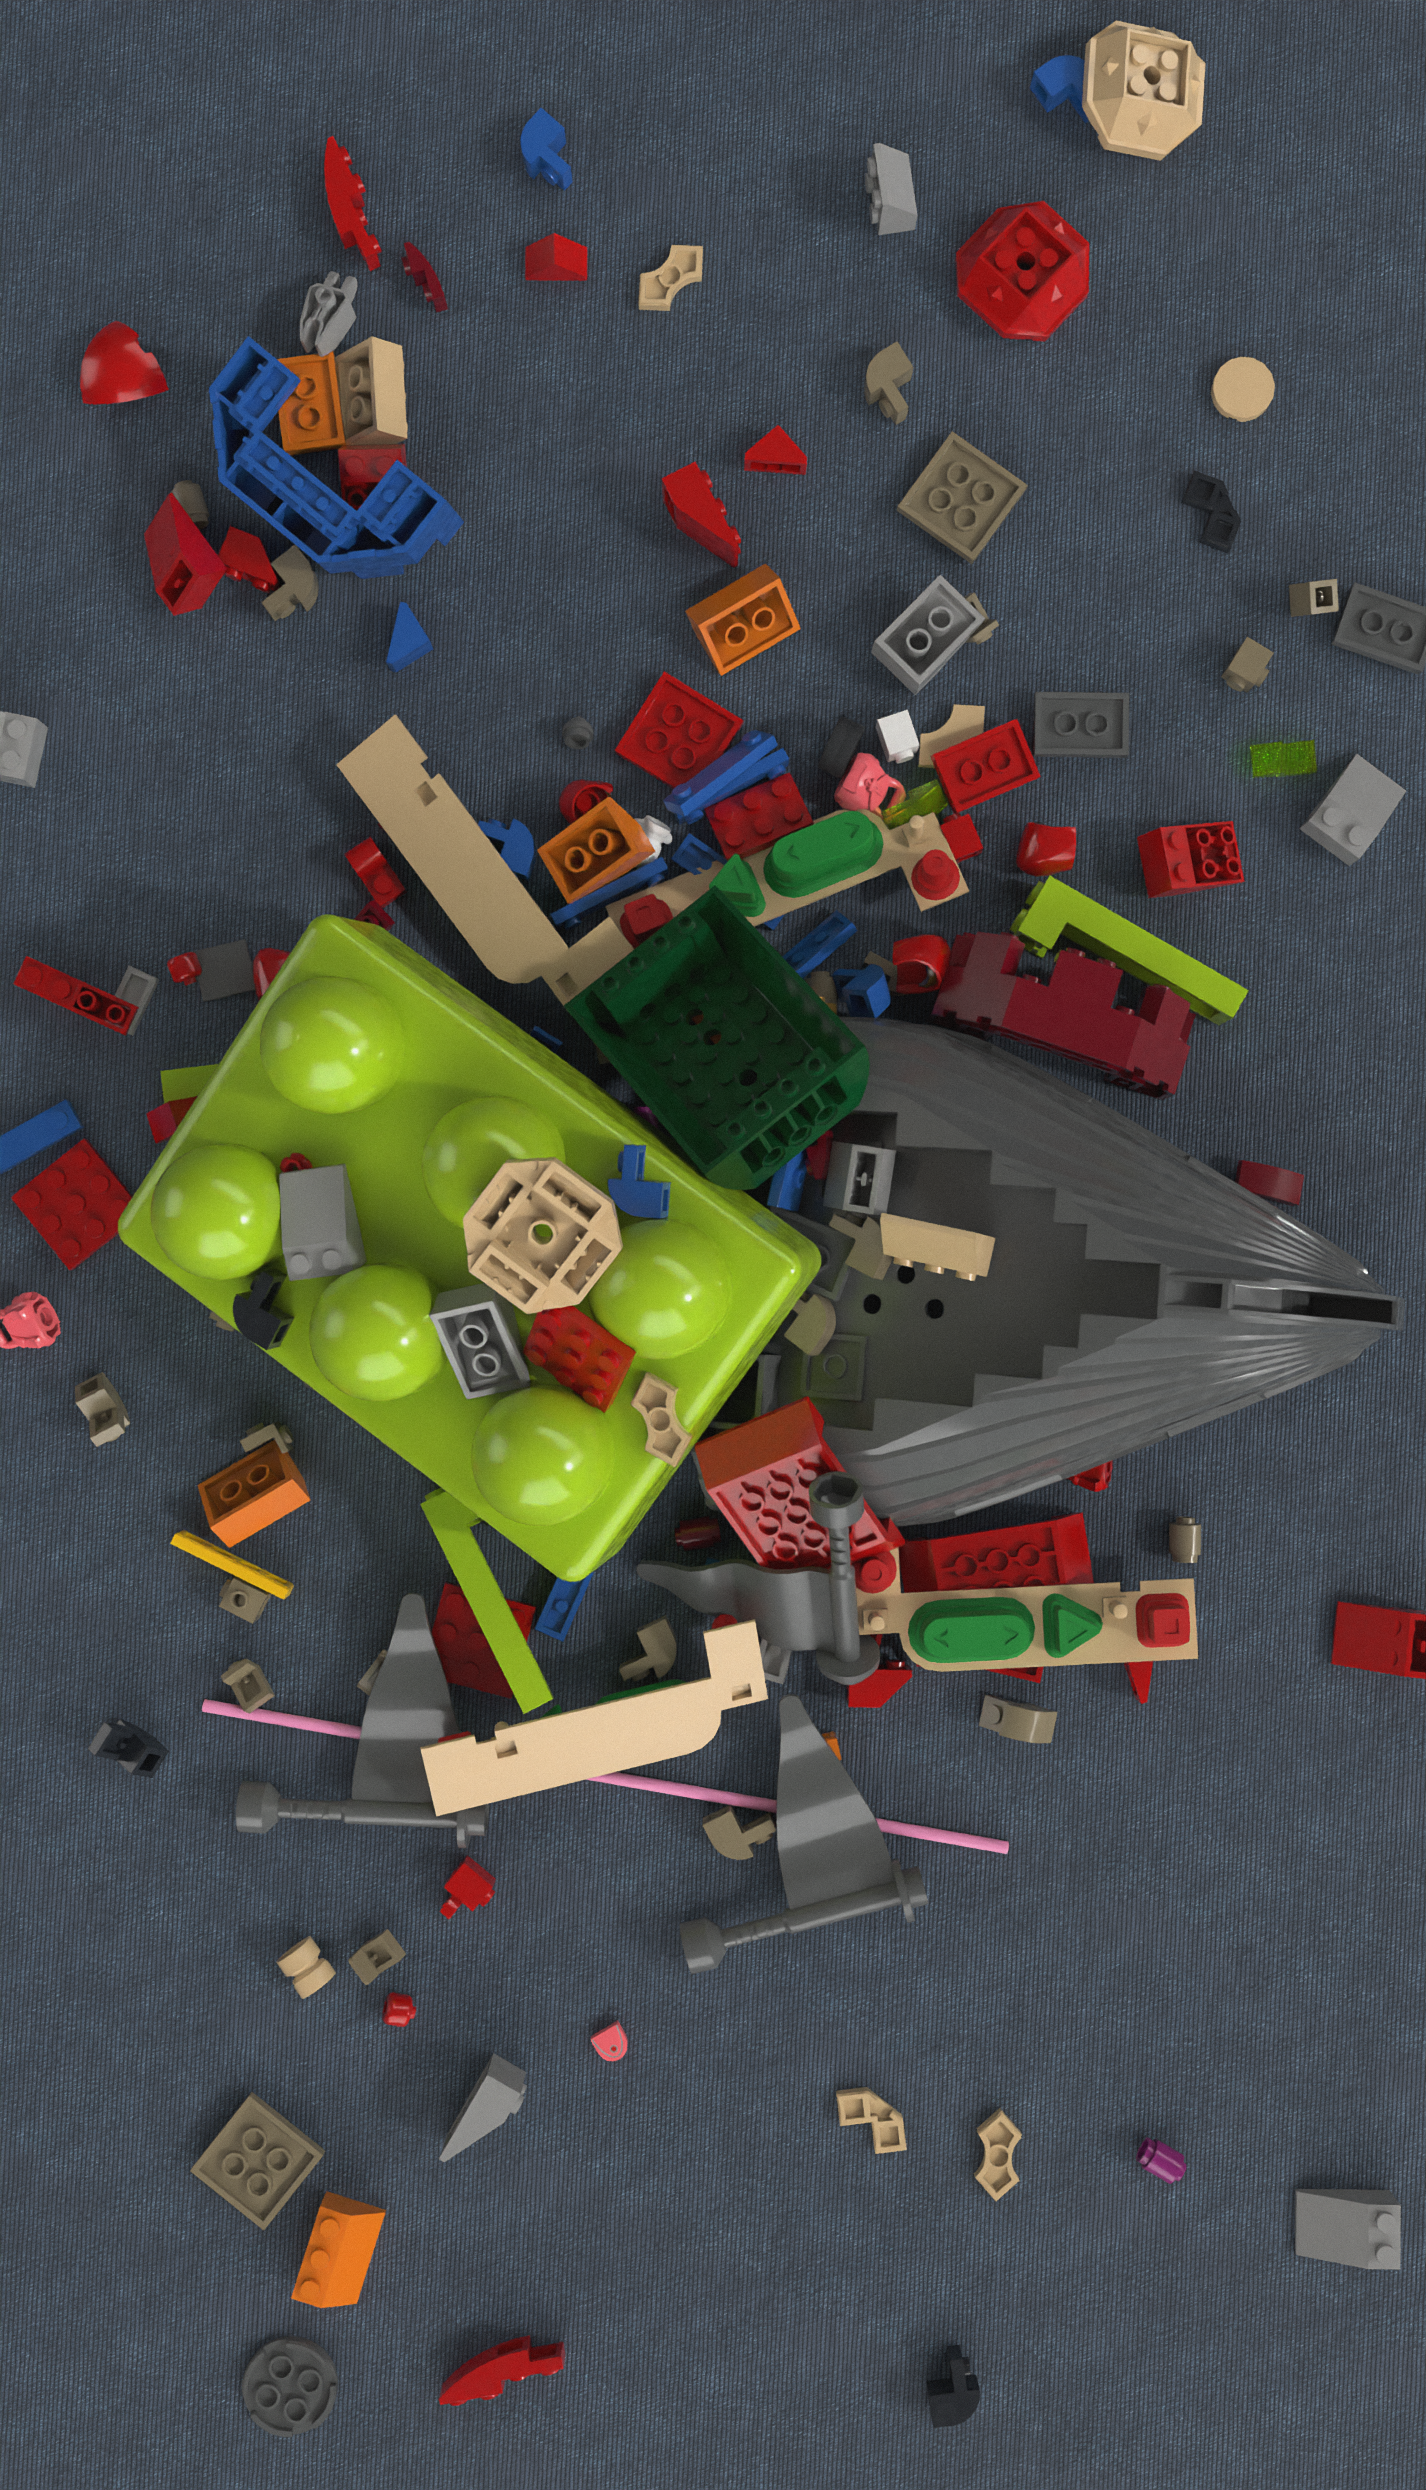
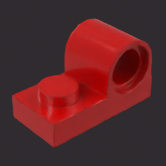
(375, 872)

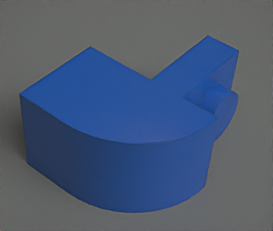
(1059, 81)
(540, 144)
(517, 843)
(863, 990)
(634, 1193)

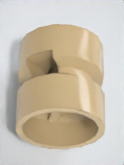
(305, 1966)

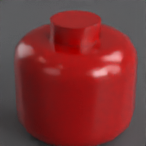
(184, 968)
(398, 2009)

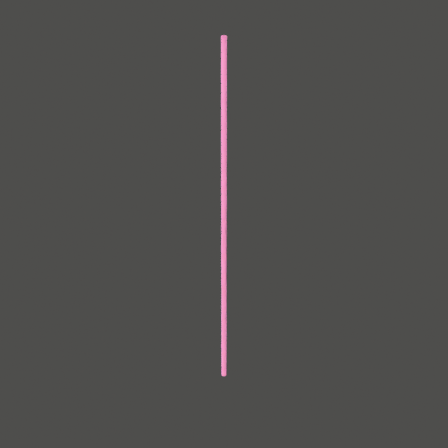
(626, 1780)

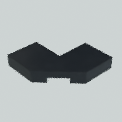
(1211, 497)

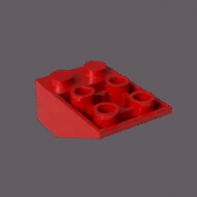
(364, 467)
(699, 513)
(181, 559)
(1190, 858)
(1380, 1639)

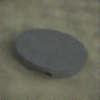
(290, 2386)

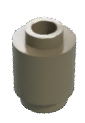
(193, 502)
(823, 986)
(1185, 1540)

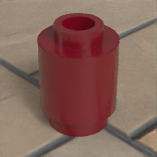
(698, 1533)

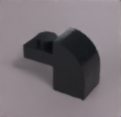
(257, 1315)
(130, 1746)
(953, 2398)

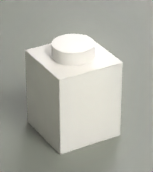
(897, 737)

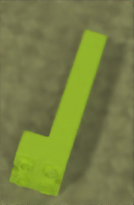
(1064, 911)
(452, 1526)

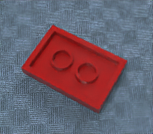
(985, 766)
(758, 817)

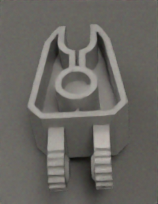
(327, 314)

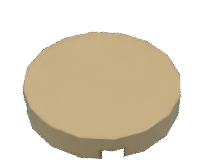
(1242, 389)

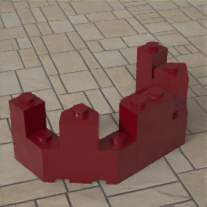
(1068, 1015)

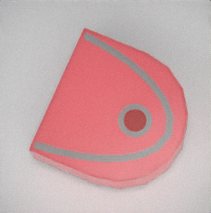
(610, 2042)

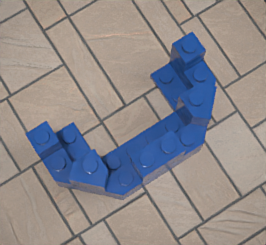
(375, 541)

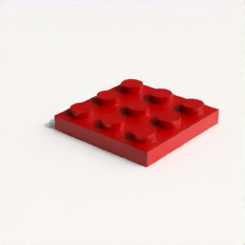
(677, 733)
(75, 1203)
(579, 1354)
(464, 1647)

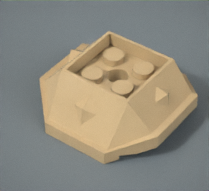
(1125, 108)
(520, 1262)

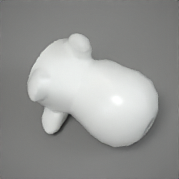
(657, 834)

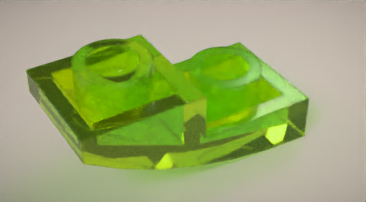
(1283, 759)
(922, 802)

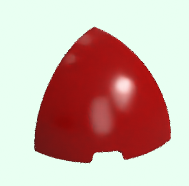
(118, 369)

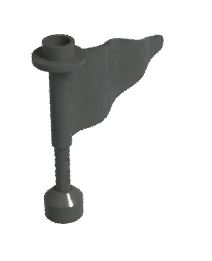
(791, 1606)
(390, 1783)
(827, 1850)

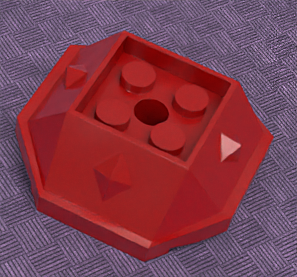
(1019, 300)

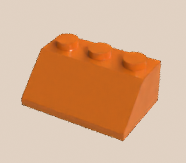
(743, 619)
(595, 850)
(252, 1494)
(338, 2252)

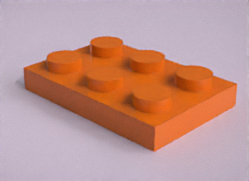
(313, 413)

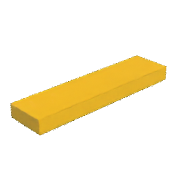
(232, 1564)

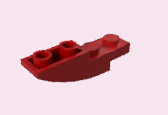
(346, 203)
(76, 995)
(486, 2372)

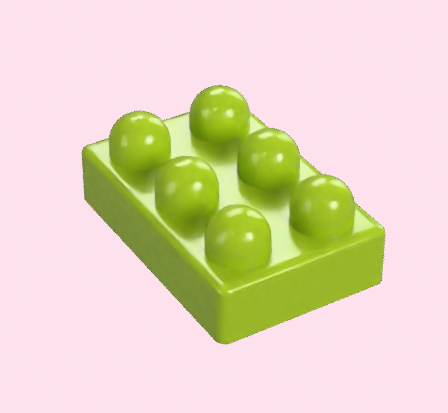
(424, 1098)

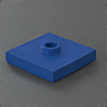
(788, 1183)

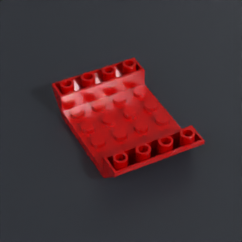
(762, 1484)
(1000, 1557)

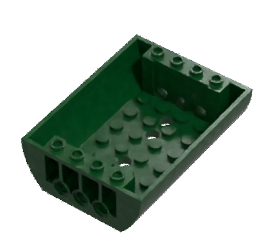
(769, 1027)

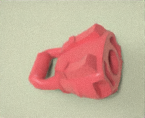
(866, 786)
(29, 1322)

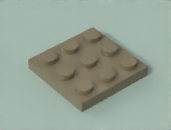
(962, 497)
(257, 2161)

